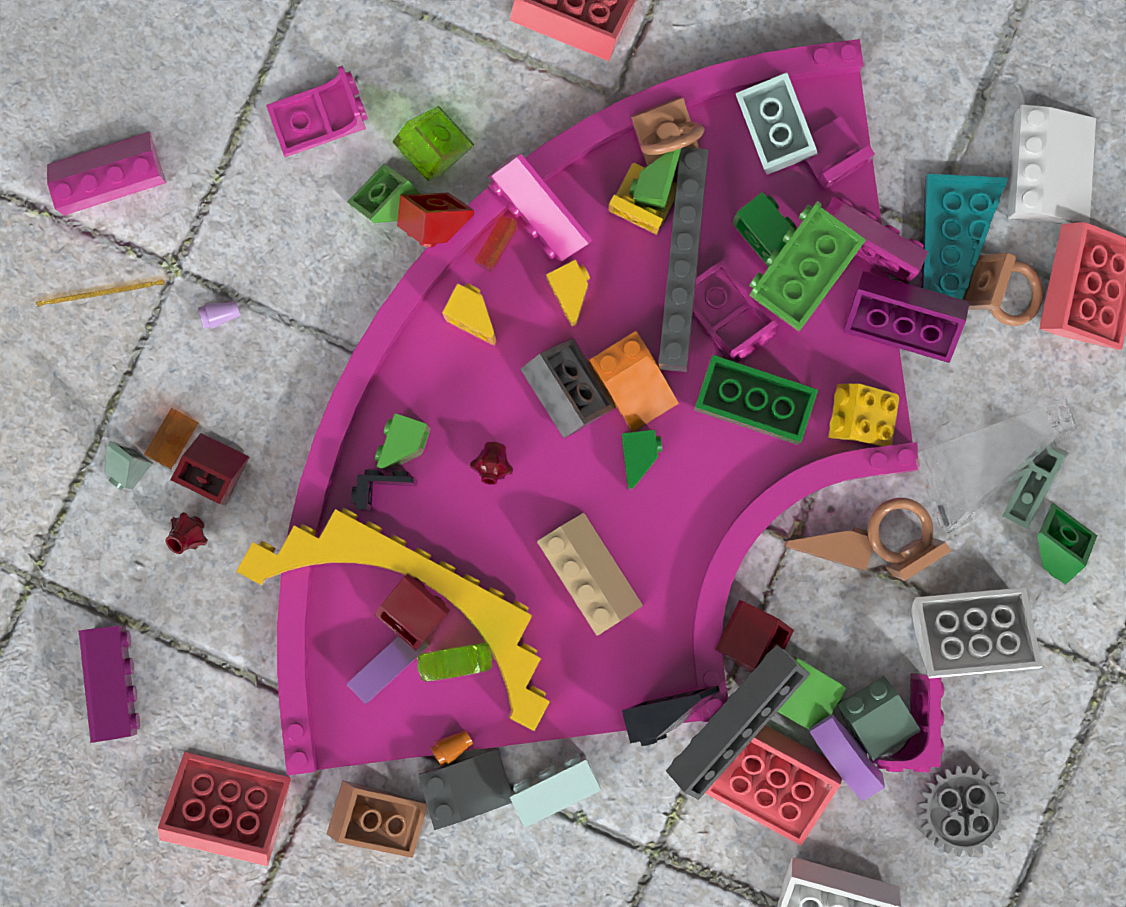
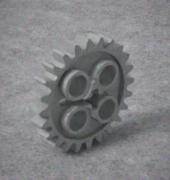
(987, 806)

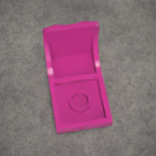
(318, 115)
(730, 313)
(925, 747)

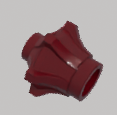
(492, 463)
(185, 534)

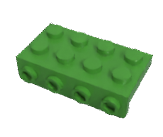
(806, 266)

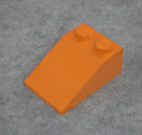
(633, 381)

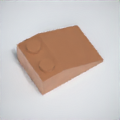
(376, 819)

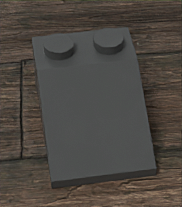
(465, 789)

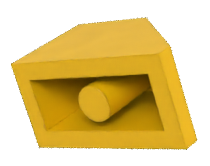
(570, 288)

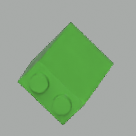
(813, 699)

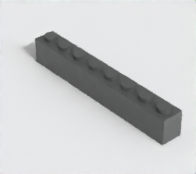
(683, 259)

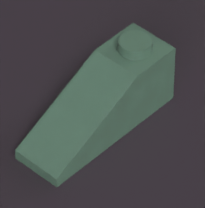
(124, 465)
(1034, 488)

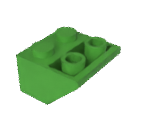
(403, 443)

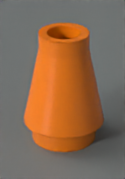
(450, 747)

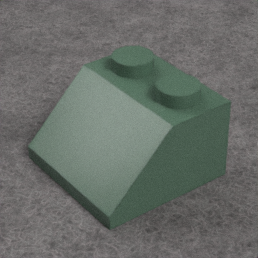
(878, 718)

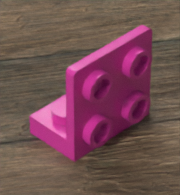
(837, 153)

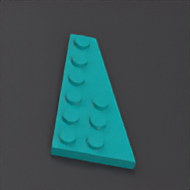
(955, 228)

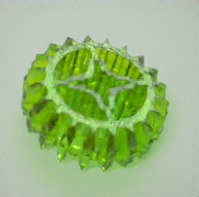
(454, 662)

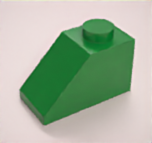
(639, 453)

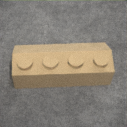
(590, 574)

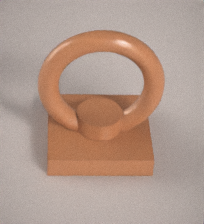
(665, 129)
(990, 282)
(916, 554)

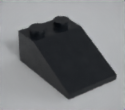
(655, 718)

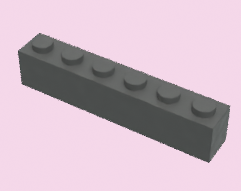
(737, 722)

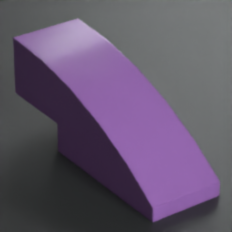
(384, 669)
(847, 757)

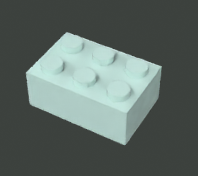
(776, 123)
(554, 789)

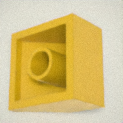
(469, 313)

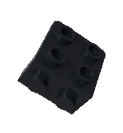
(363, 493)

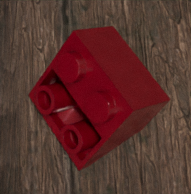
(210, 469)
(412, 611)
(752, 635)

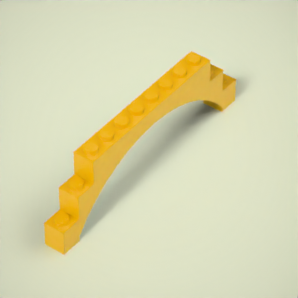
(353, 542)

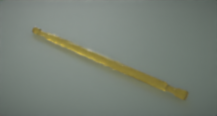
(100, 293)

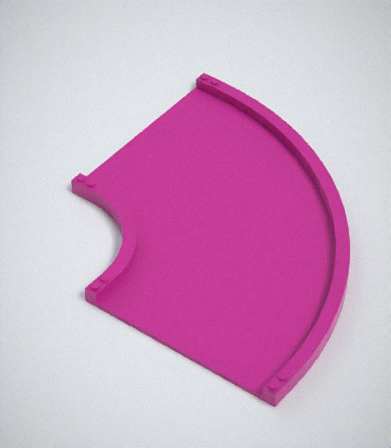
(670, 535)

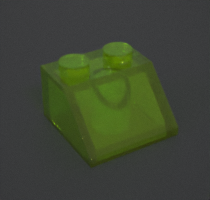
(432, 142)

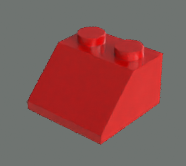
(432, 217)

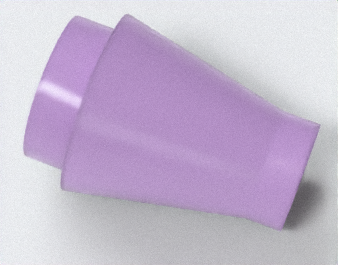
(217, 313)

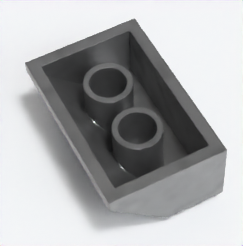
(567, 387)

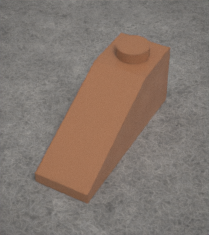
(843, 547)

